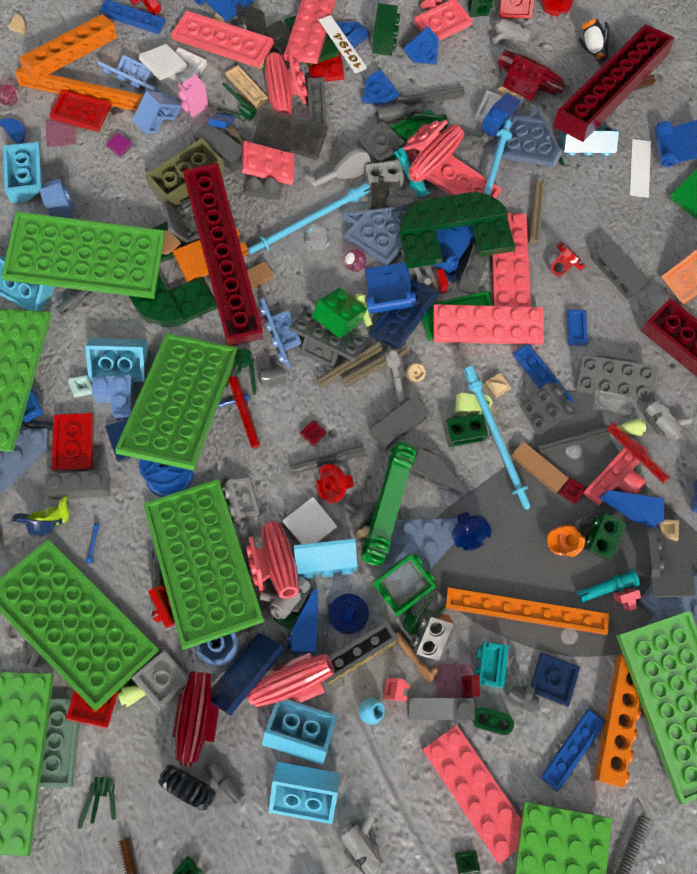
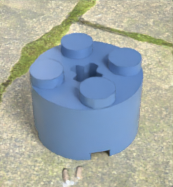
(219, 656)

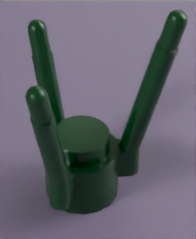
(246, 110)
(431, 117)
(243, 359)
(411, 624)
(98, 788)

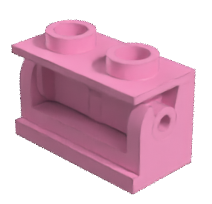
(193, 96)

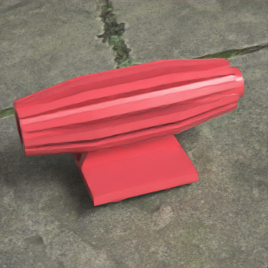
(284, 83)
(433, 148)
(274, 561)
(293, 681)

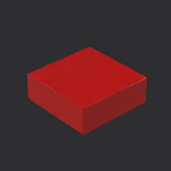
(441, 281)

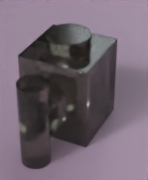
(252, 19)
(280, 35)
(379, 193)

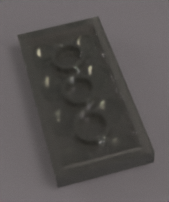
(290, 133)

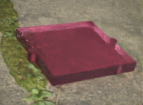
(59, 134)
(450, 679)

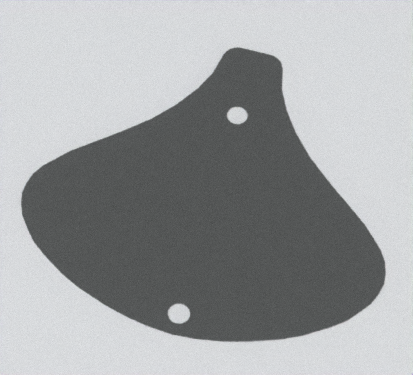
(517, 554)

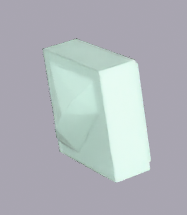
(80, 386)

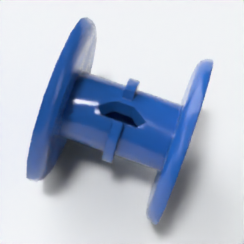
(165, 479)

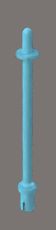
(503, 136)
(353, 195)
(475, 386)

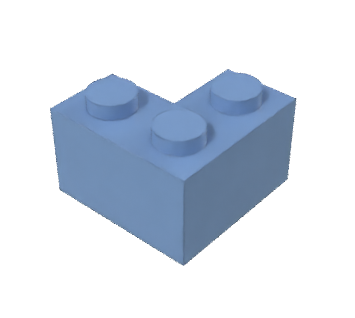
(154, 109)
(57, 199)
(118, 391)

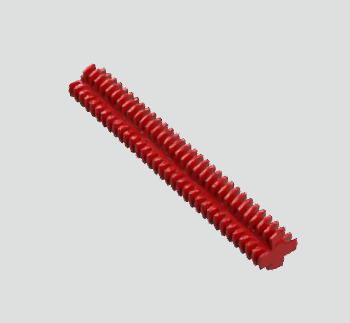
(245, 417)
(636, 451)

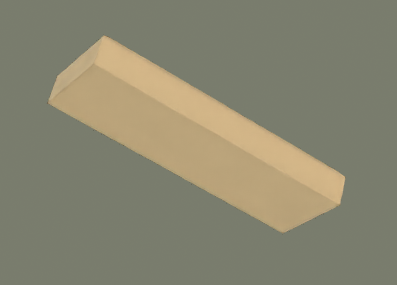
(246, 87)

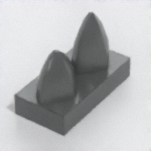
(263, 188)

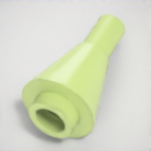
(362, 298)
(634, 427)
(130, 695)

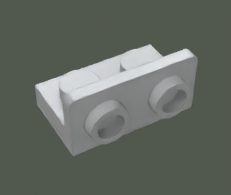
(240, 499)

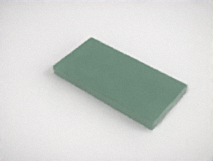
(60, 746)

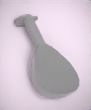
(349, 166)

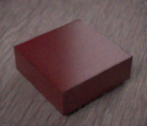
(313, 433)
(572, 490)
(470, 686)

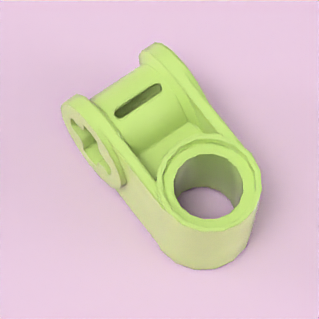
(468, 404)

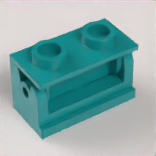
(492, 664)

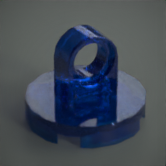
(471, 531)
(348, 614)

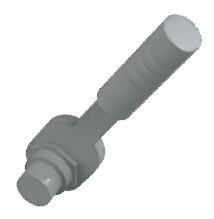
(421, 278)
(393, 362)

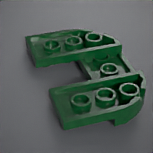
(481, 211)
(176, 305)

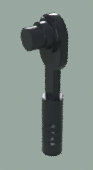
(39, 424)

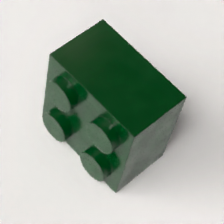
(386, 29)

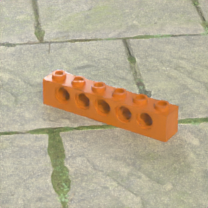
(68, 47)
(604, 771)

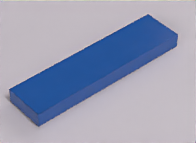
(132, 16)
(536, 368)
(572, 750)

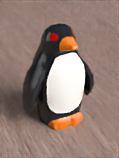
(596, 39)

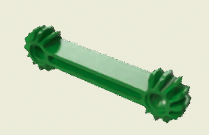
(388, 504)

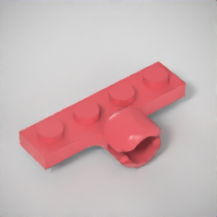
(618, 475)

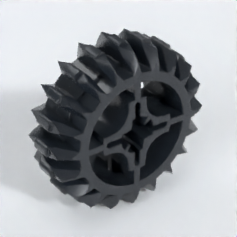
(186, 787)

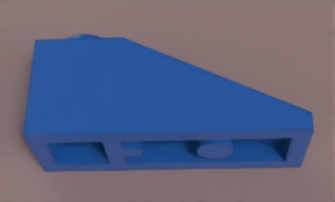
(499, 113)
(638, 508)
(305, 629)

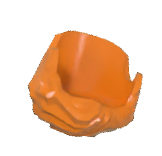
(565, 540)

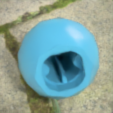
(371, 710)

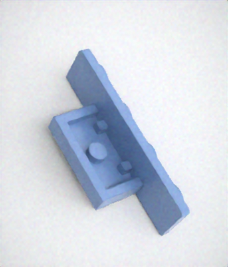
(132, 71)
(282, 335)

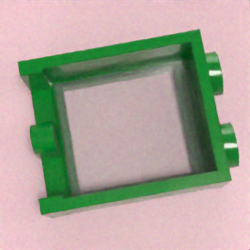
(404, 583)

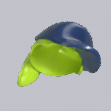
(45, 521)

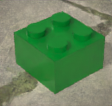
(339, 312)

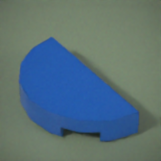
(14, 129)

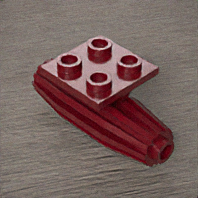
(528, 76)
(194, 719)

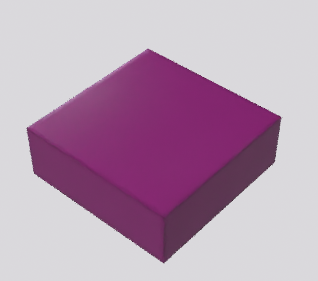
(119, 144)

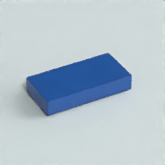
(221, 120)
(577, 327)

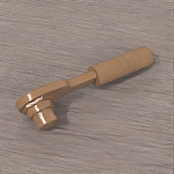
(427, 673)

